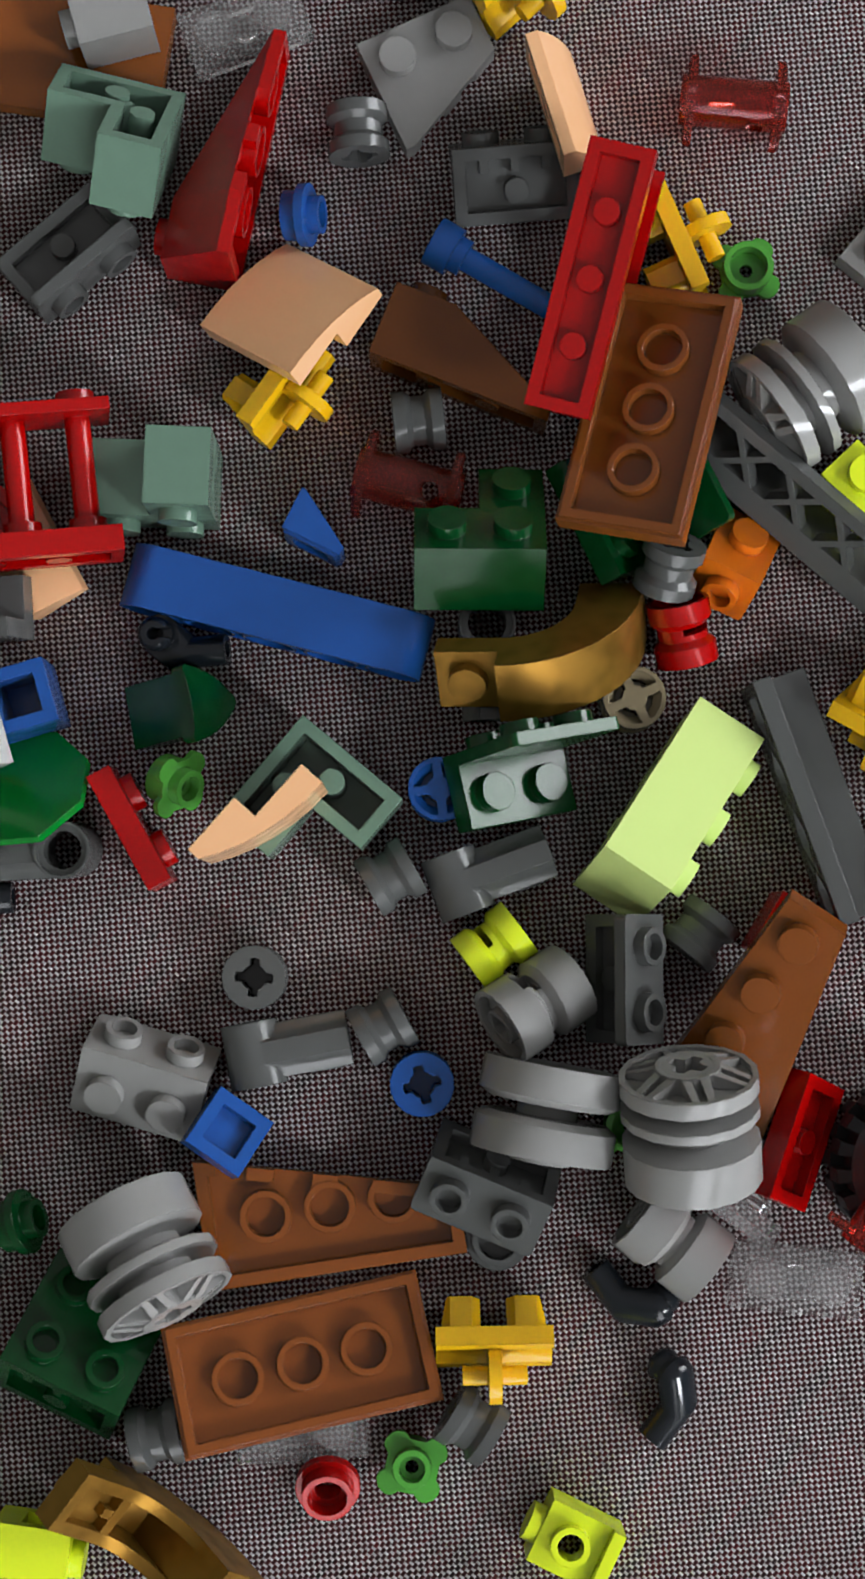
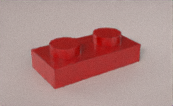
(122, 803)
(798, 1139)

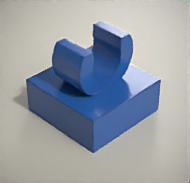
(226, 1132)

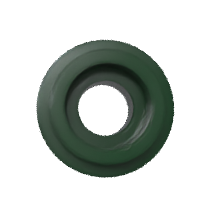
(22, 1222)

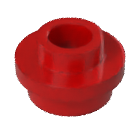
(327, 1501)

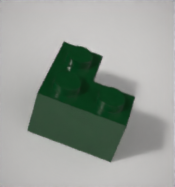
(485, 553)

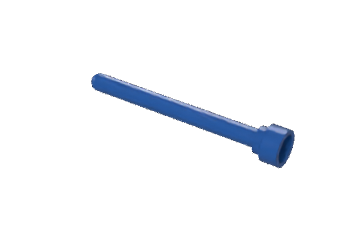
(454, 253)

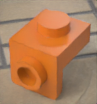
(735, 564)

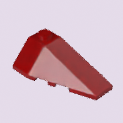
(219, 198)

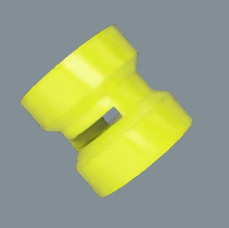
(493, 944)

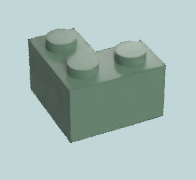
(117, 132)
(161, 480)
(355, 801)

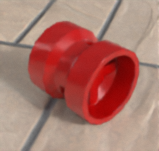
(682, 633)

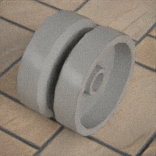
(546, 1121)

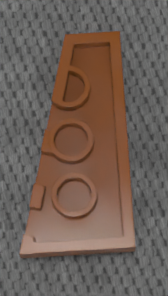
(773, 994)
(314, 1223)

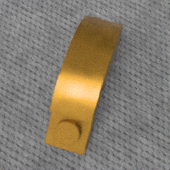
(553, 668)
(140, 1523)

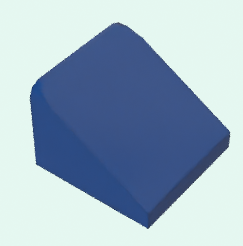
(310, 531)

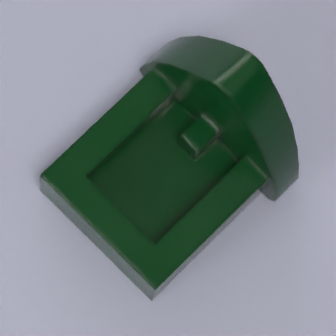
(177, 707)

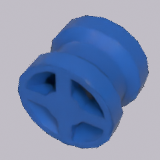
(431, 780)
(419, 1073)

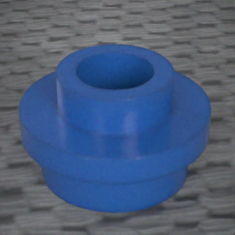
(302, 214)

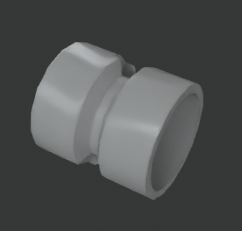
(542, 1000)
(683, 1247)

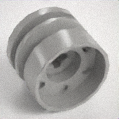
(808, 383)
(691, 1126)
(144, 1256)

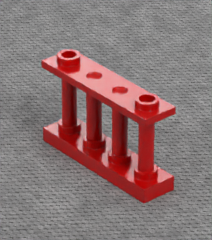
(598, 256)
(89, 535)

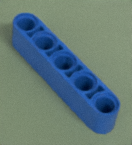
(278, 612)

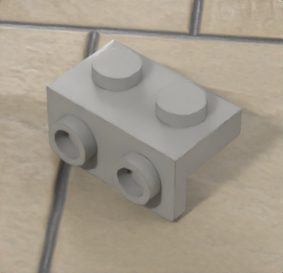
(143, 1076)

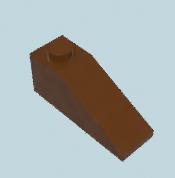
(438, 346)

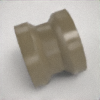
(643, 694)

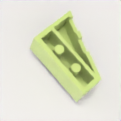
(673, 812)

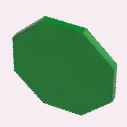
(40, 788)

